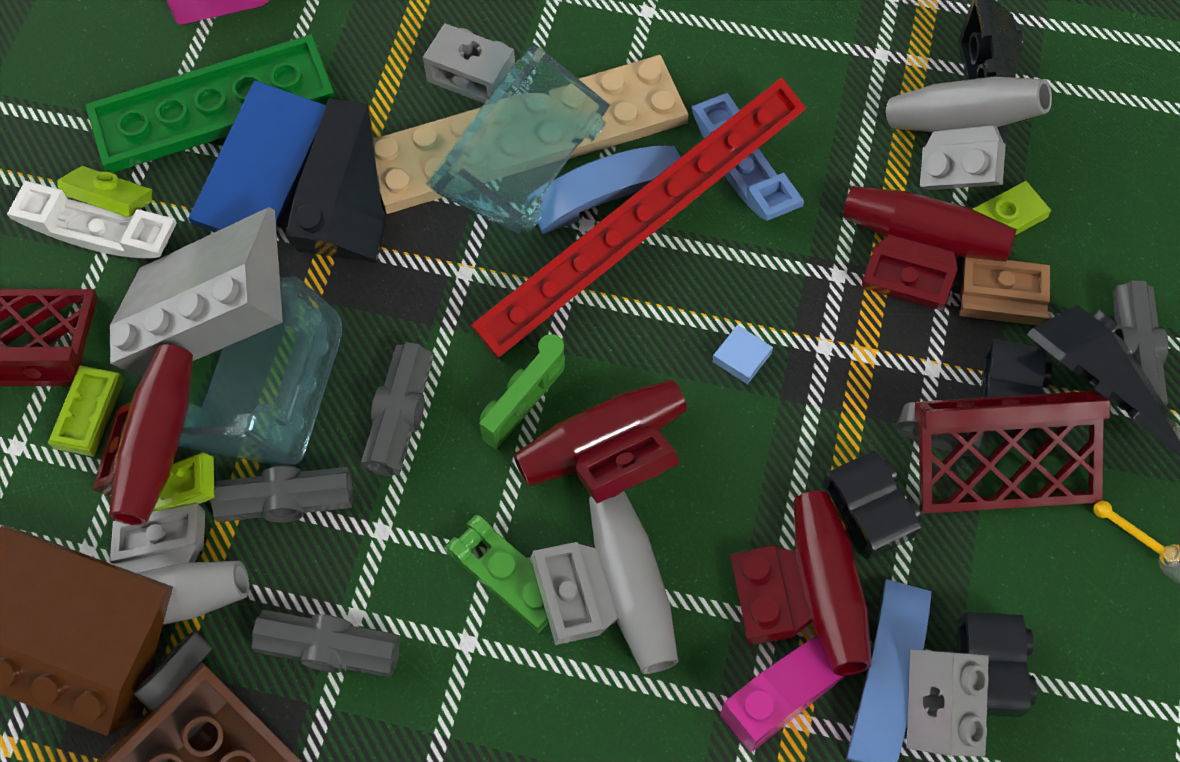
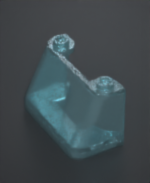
(520, 142)
(270, 384)

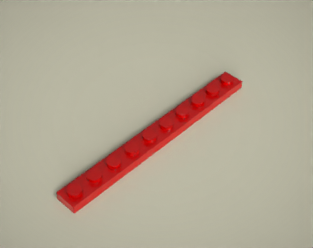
(636, 219)

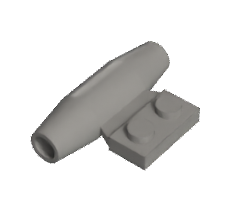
(964, 124)
(167, 553)
(613, 582)

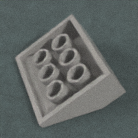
(202, 295)

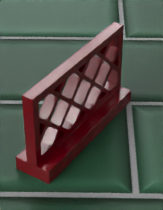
(38, 362)
(1010, 413)

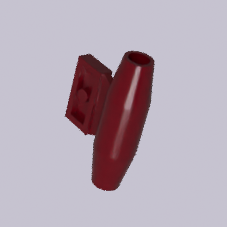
(922, 241)
(146, 437)
(608, 443)
(815, 584)

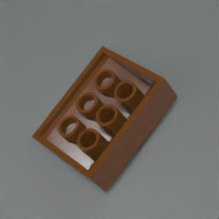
(75, 631)
(200, 725)

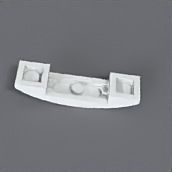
(90, 226)

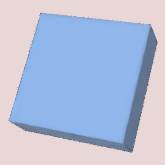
(742, 354)

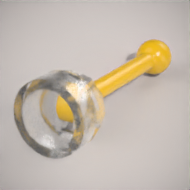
(1169, 555)

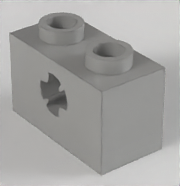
(467, 62)
(947, 703)

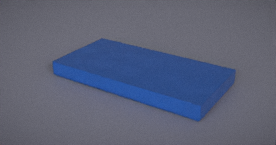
(259, 158)

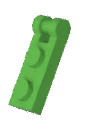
(523, 392)
(500, 570)

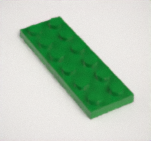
(199, 103)

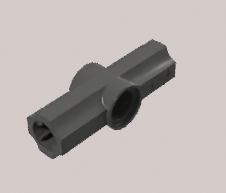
(1139, 328)
(397, 409)
(282, 494)
(326, 643)

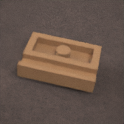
(1005, 291)

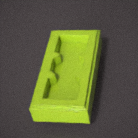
(105, 191)
(1017, 207)
(86, 411)
(188, 483)

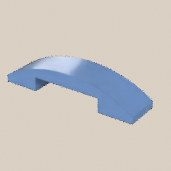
(753, 178)
(601, 183)
(883, 706)

